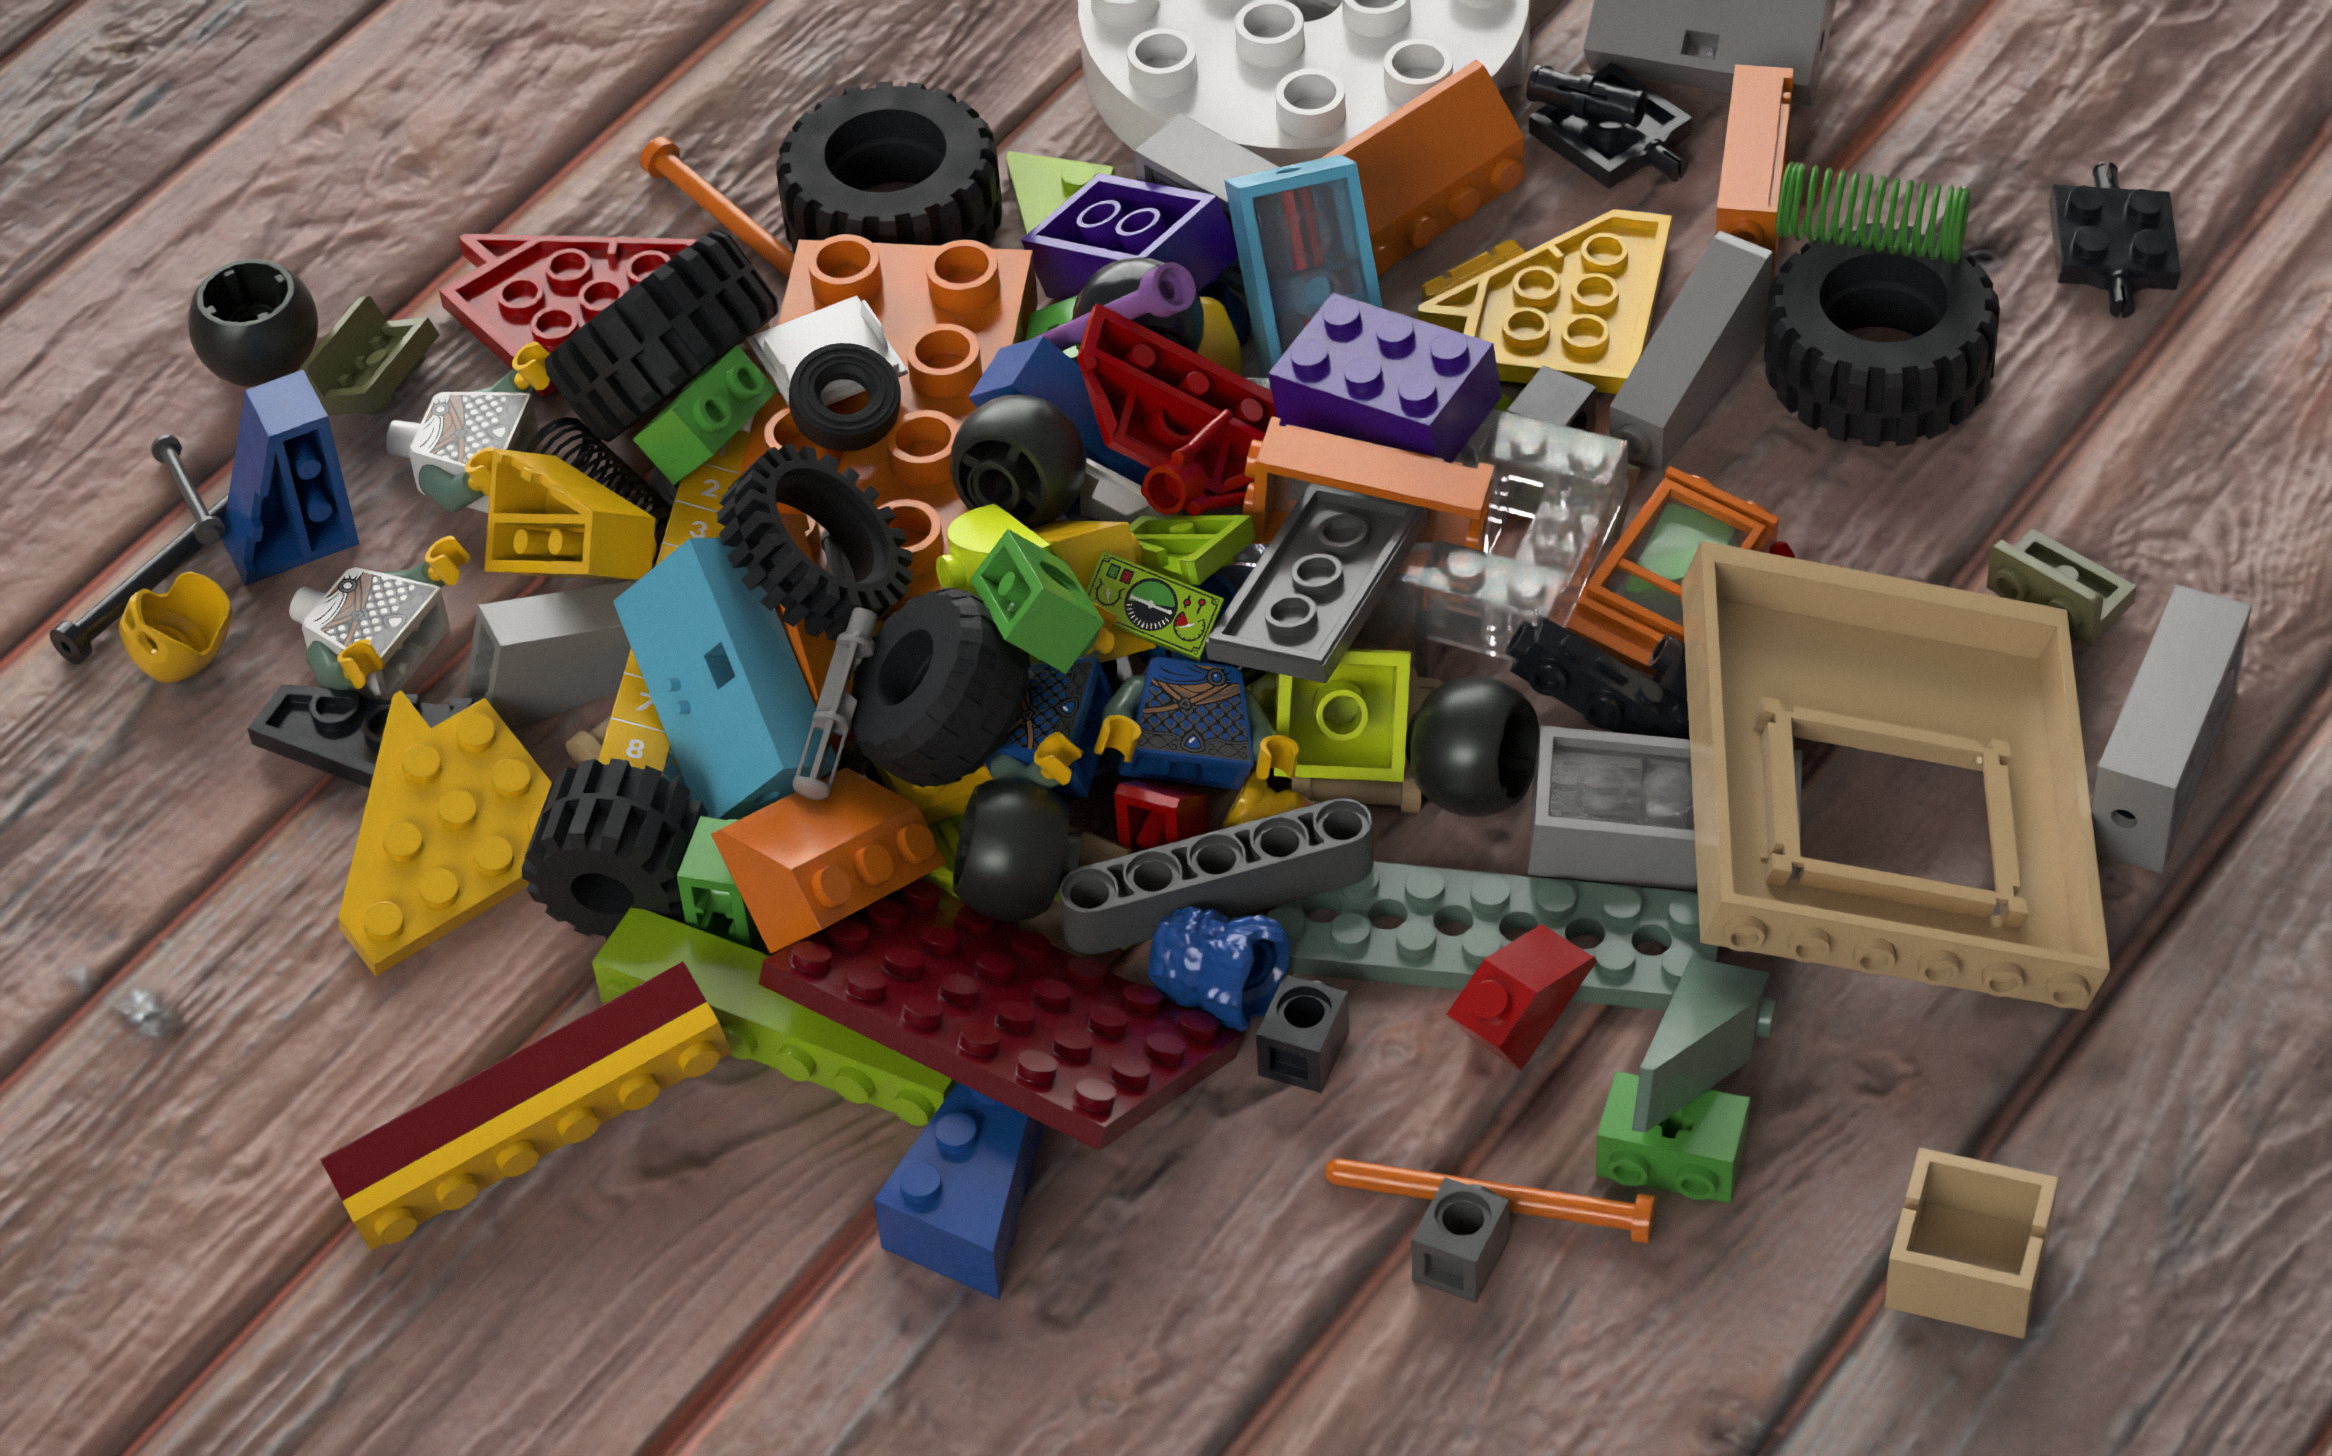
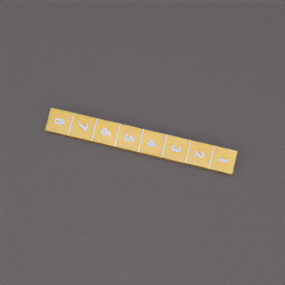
(634, 724)

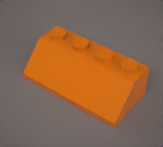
(1435, 162)

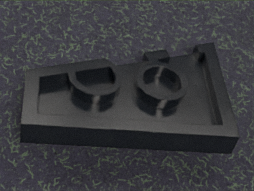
(334, 728)

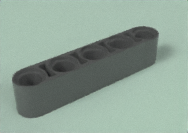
(1223, 870)

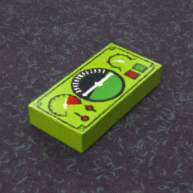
(1154, 605)

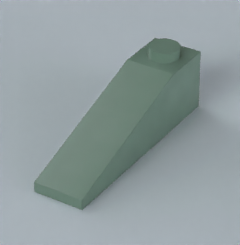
(1702, 1037)

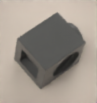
(1454, 1261)

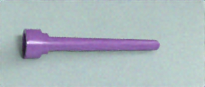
(1161, 292)

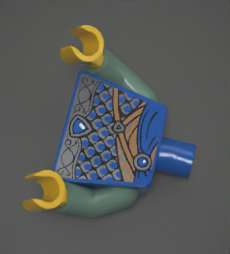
(1059, 722)
(1192, 726)

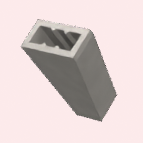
(1695, 351)
(547, 653)

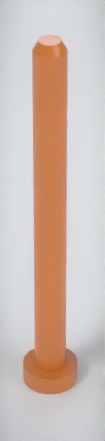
(662, 159)
(1635, 1217)

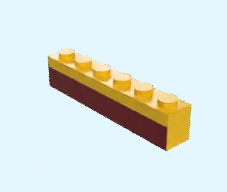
(526, 1106)

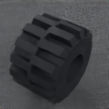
(610, 843)

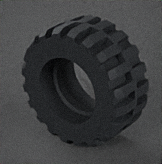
(883, 139)
(661, 335)
(1871, 386)

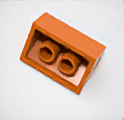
(825, 859)

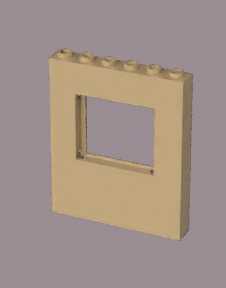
(1907, 674)

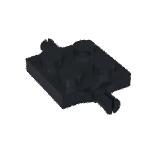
(1611, 148)
(2114, 238)

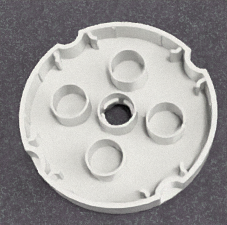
(1281, 81)

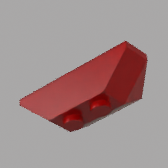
(1160, 395)

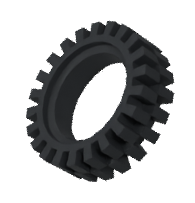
(837, 506)

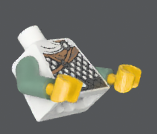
(460, 430)
(378, 624)

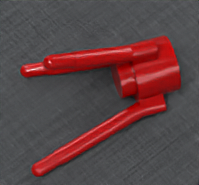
(1182, 480)

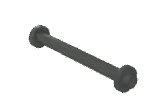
(208, 528)

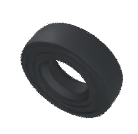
(850, 363)

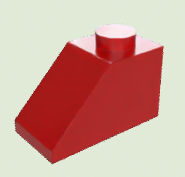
(1158, 814)
(1521, 993)

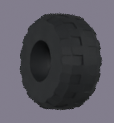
(938, 689)

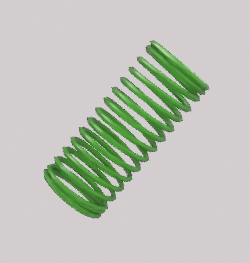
(1950, 237)

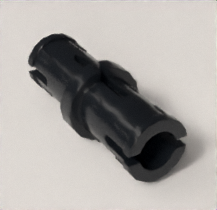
(1552, 87)

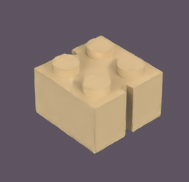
(1971, 1242)

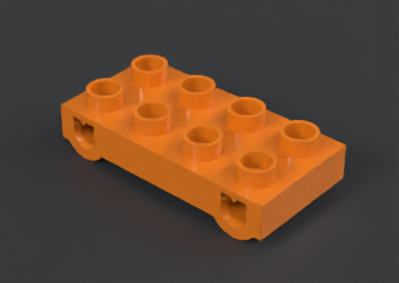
(946, 321)

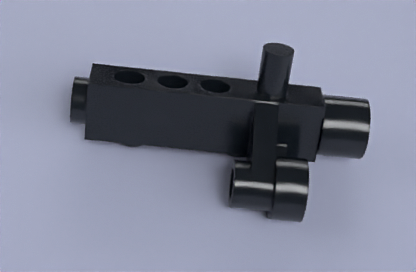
(1600, 685)

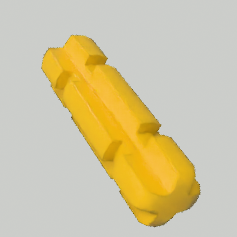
(1470, 269)

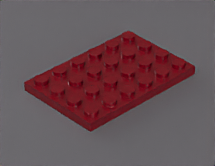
(1003, 1012)

